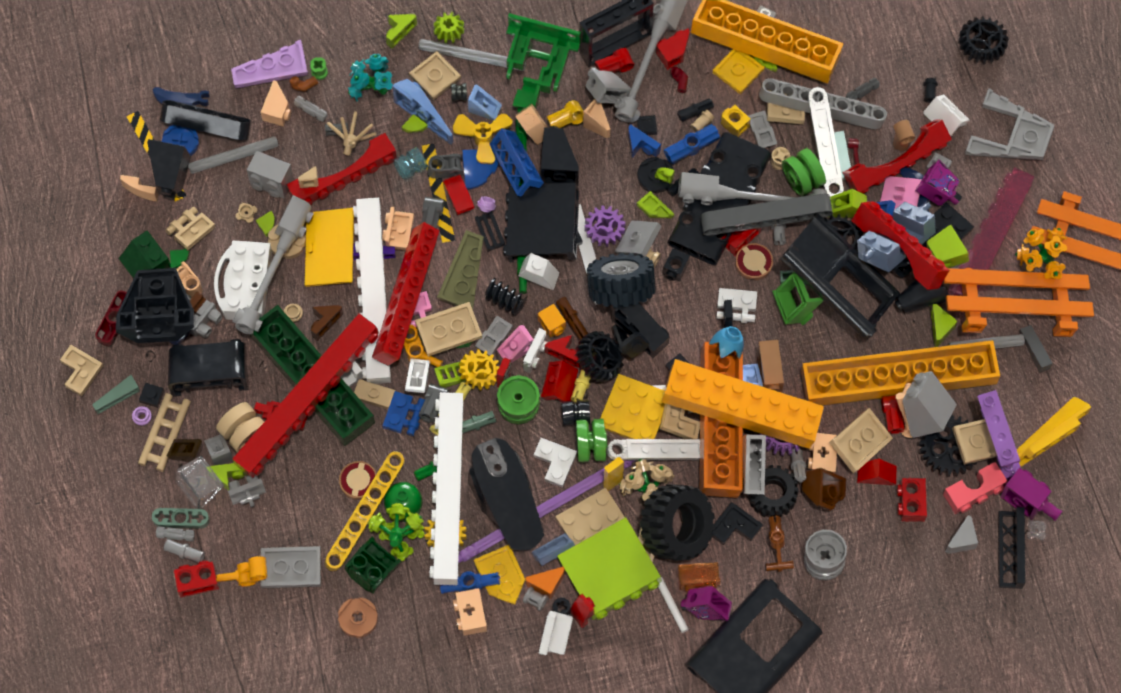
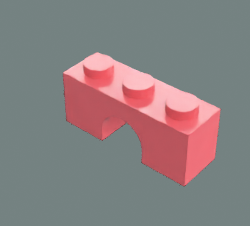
(961, 497)

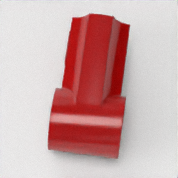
(619, 61)
(893, 415)

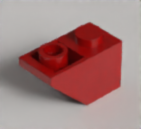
(672, 50)

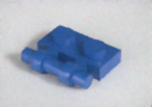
(398, 411)

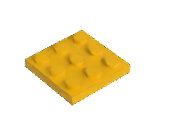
(633, 409)

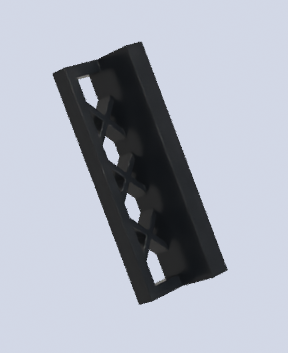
(1019, 548)

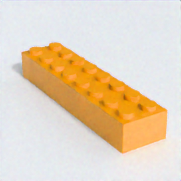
(767, 38)
(742, 404)

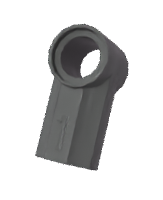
(432, 211)
(428, 410)

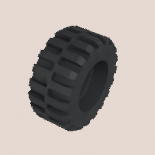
(658, 522)

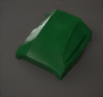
(371, 565)

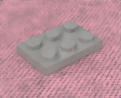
(292, 567)

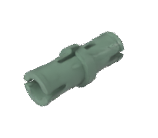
(478, 421)

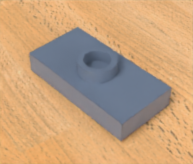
(553, 548)

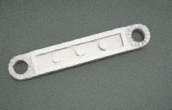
(825, 140)
(656, 449)

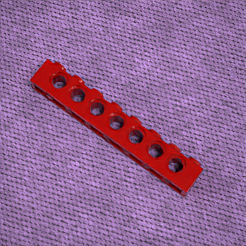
(405, 294)

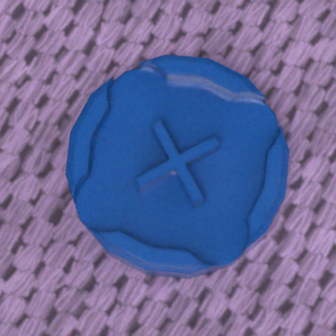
(183, 137)

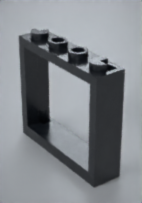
(609, 19)

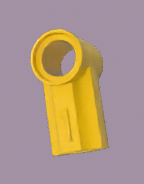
(570, 114)

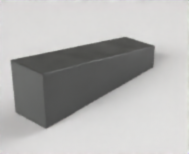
(1036, 349)

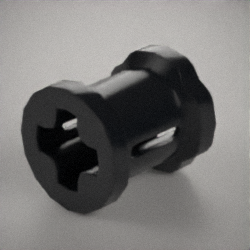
(558, 603)

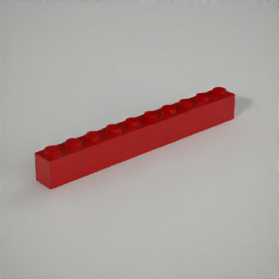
(305, 396)

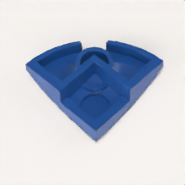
(475, 172)

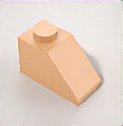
(275, 106)
(532, 123)

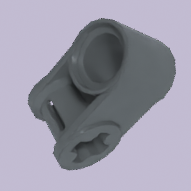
(449, 166)

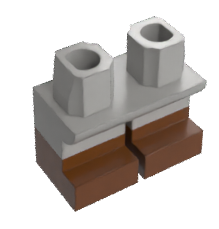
(203, 313)

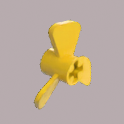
(466, 127)

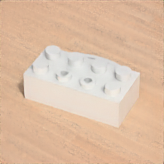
(242, 276)

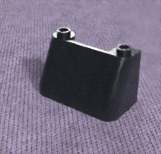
(207, 366)

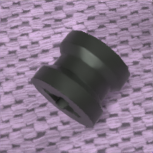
(459, 92)

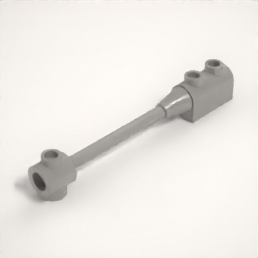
(666, 18)
(708, 189)
(289, 229)

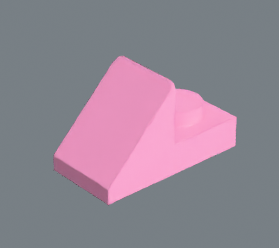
(516, 344)

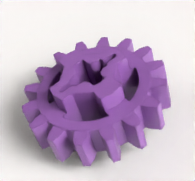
(609, 221)

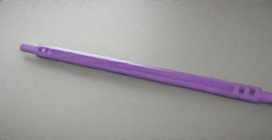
(543, 509)

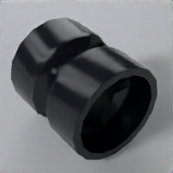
(573, 412)

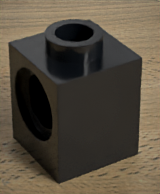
(679, 258)

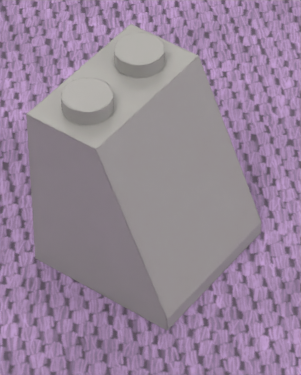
(927, 405)

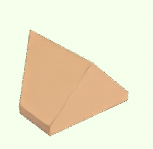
(595, 119)

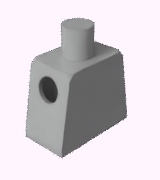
(606, 86)

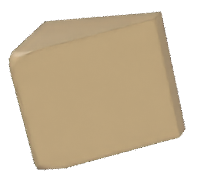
(309, 178)

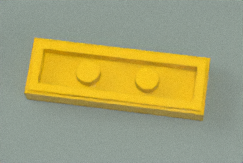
(613, 473)

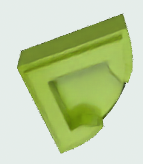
(414, 124)
(665, 174)
(266, 222)

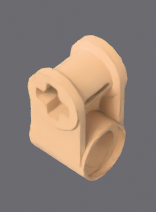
(189, 278)

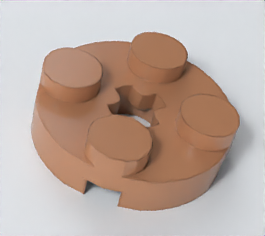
(360, 628)

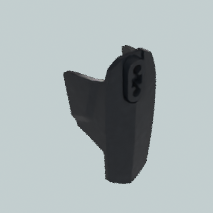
(505, 494)

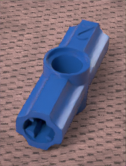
(701, 138)

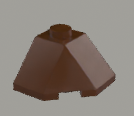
(824, 488)

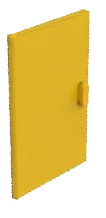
(331, 240)

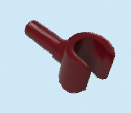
(853, 143)

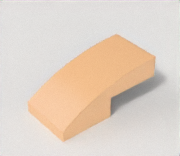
(134, 185)

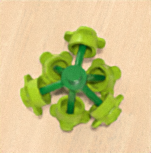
(395, 534)

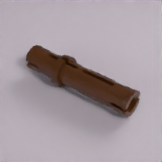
(571, 316)

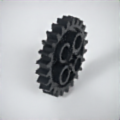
(944, 461)

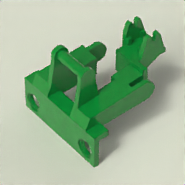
(522, 48)

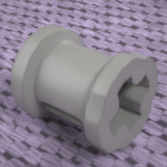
(535, 598)

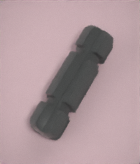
(863, 89)

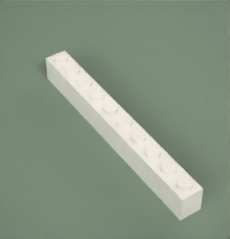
(371, 280)
(448, 489)

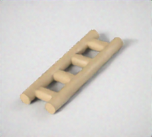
(160, 421)

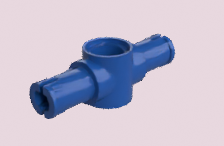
(479, 582)

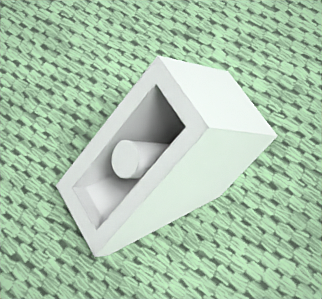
(539, 271)

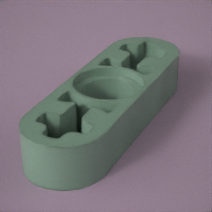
(175, 511)

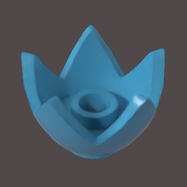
(729, 341)

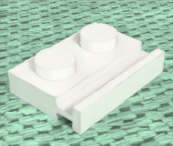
(538, 345)

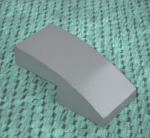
(761, 130)
(494, 335)

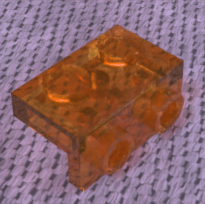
(698, 576)

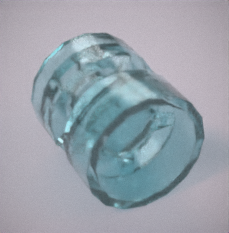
(410, 163)

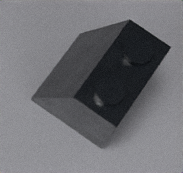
(558, 160)
(169, 167)

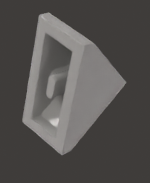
(218, 450)
(964, 539)

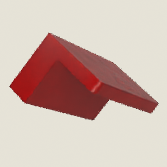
(740, 239)
(559, 381)

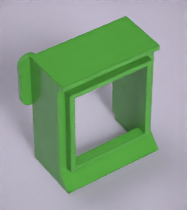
(787, 306)

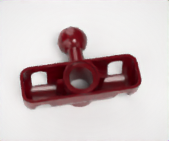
(107, 325)

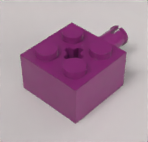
(1029, 494)

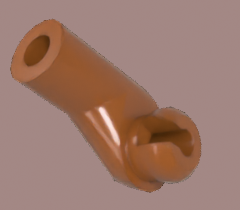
(300, 85)

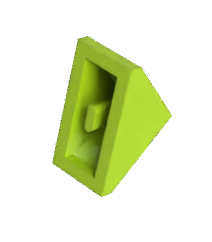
(942, 324)

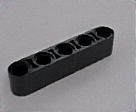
(205, 120)

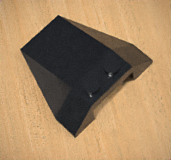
(155, 308)

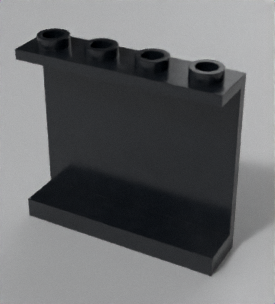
(542, 221)

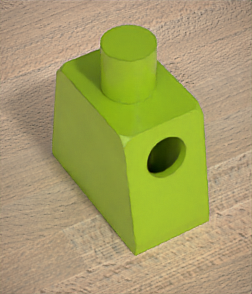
(948, 248)

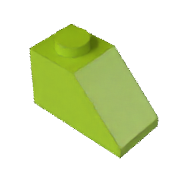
(847, 203)

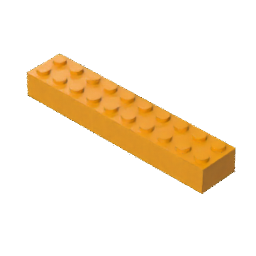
(887, 373)

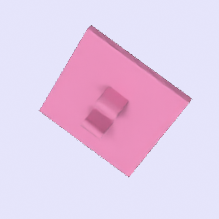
(900, 190)

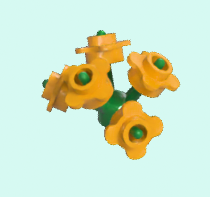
(1046, 255)

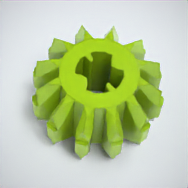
(442, 30)

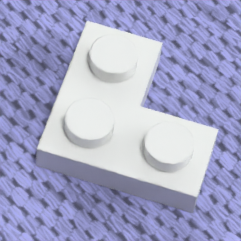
(560, 459)

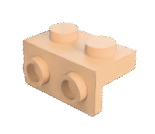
(398, 229)

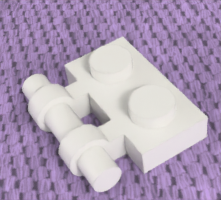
(741, 300)

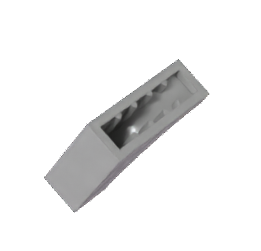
(754, 464)

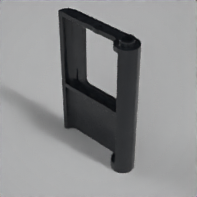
(818, 258)
(734, 666)

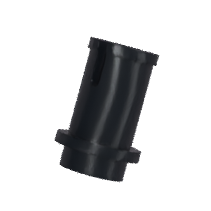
(930, 89)

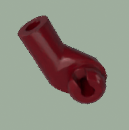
(681, 77)

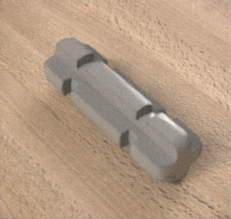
(310, 108)
(175, 533)

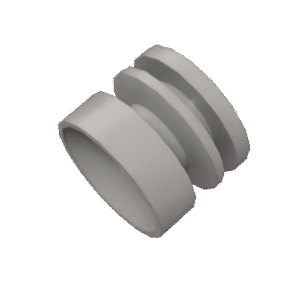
(821, 545)

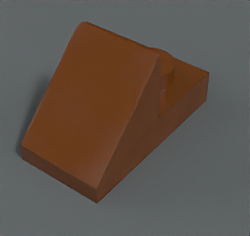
(328, 317)

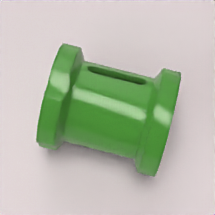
(318, 68)

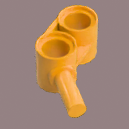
(415, 344)
(247, 573)

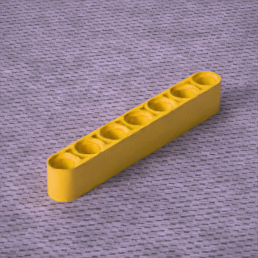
(368, 502)

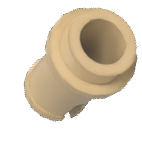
(705, 118)

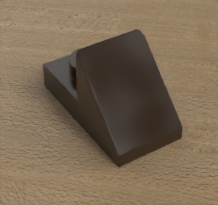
(185, 449)

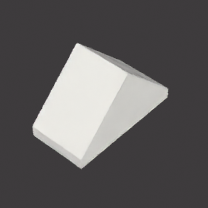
(418, 376)

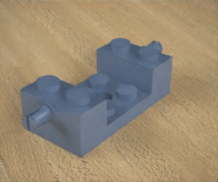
(886, 253)

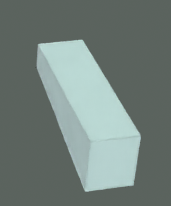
(842, 152)

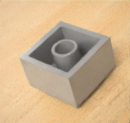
(269, 174)

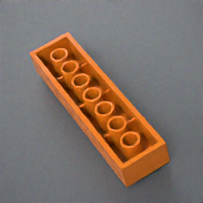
(719, 441)

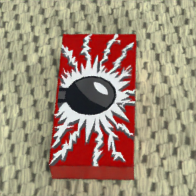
(504, 371)

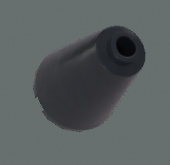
(918, 297)

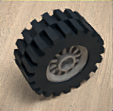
(621, 279)

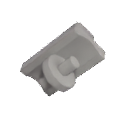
(247, 492)

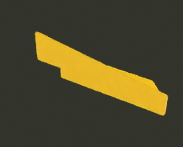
(1054, 430)

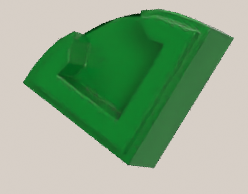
(178, 256)

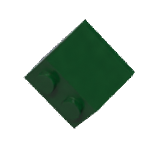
(143, 254)

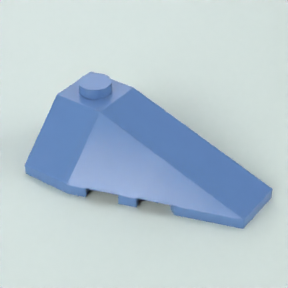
(414, 101)

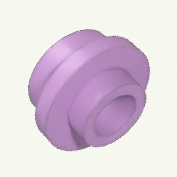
(486, 204)
(141, 410)

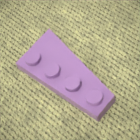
(276, 66)

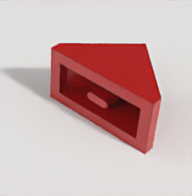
(877, 472)

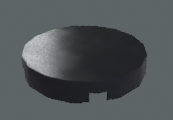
(646, 175)

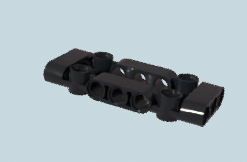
(739, 160)

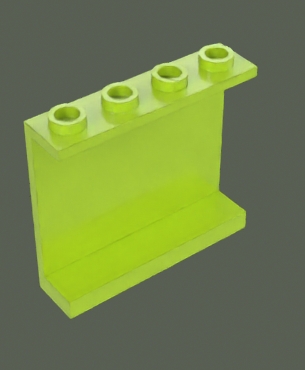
(610, 568)

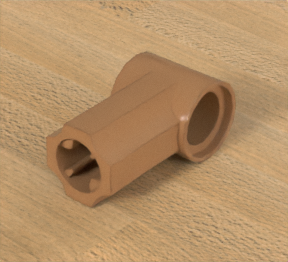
(903, 135)

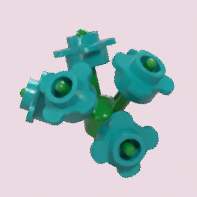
(362, 81)

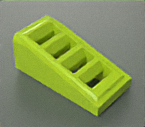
(446, 369)

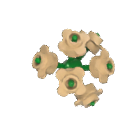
(635, 481)

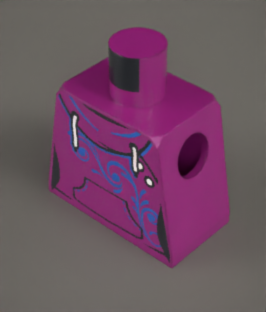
(939, 184)
(707, 604)

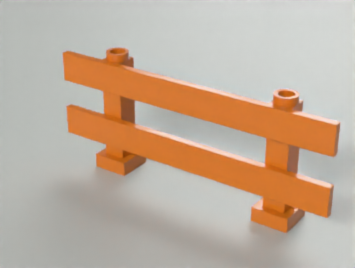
(1066, 214)
(1058, 307)

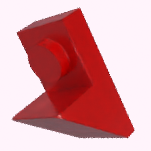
(559, 350)

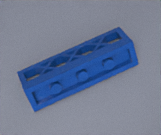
(517, 156)

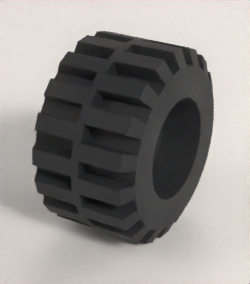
(778, 506)

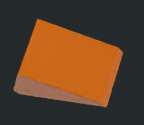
(546, 582)

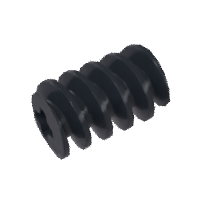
(504, 297)

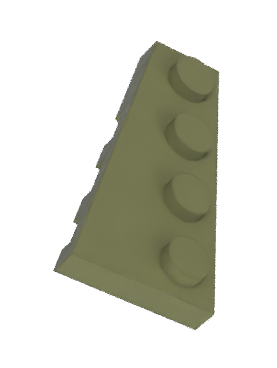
(462, 275)

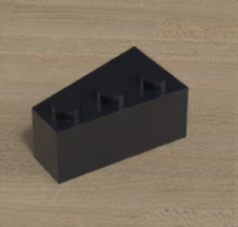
(636, 318)

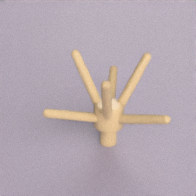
(349, 139)

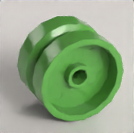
(804, 172)
(518, 399)
(591, 440)

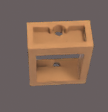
(770, 365)

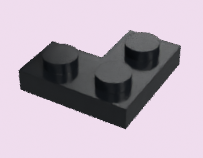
(735, 519)

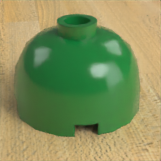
(405, 494)

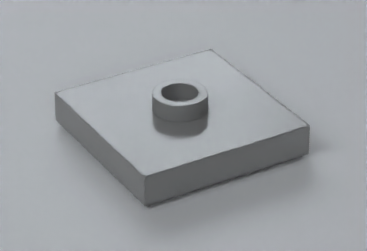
(638, 238)

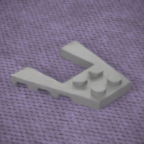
(1027, 139)

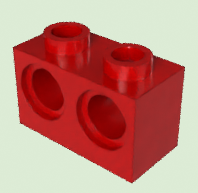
(916, 500)
(197, 584)

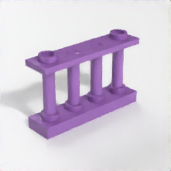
(1000, 433)

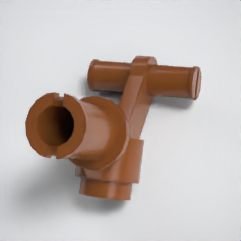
(777, 542)

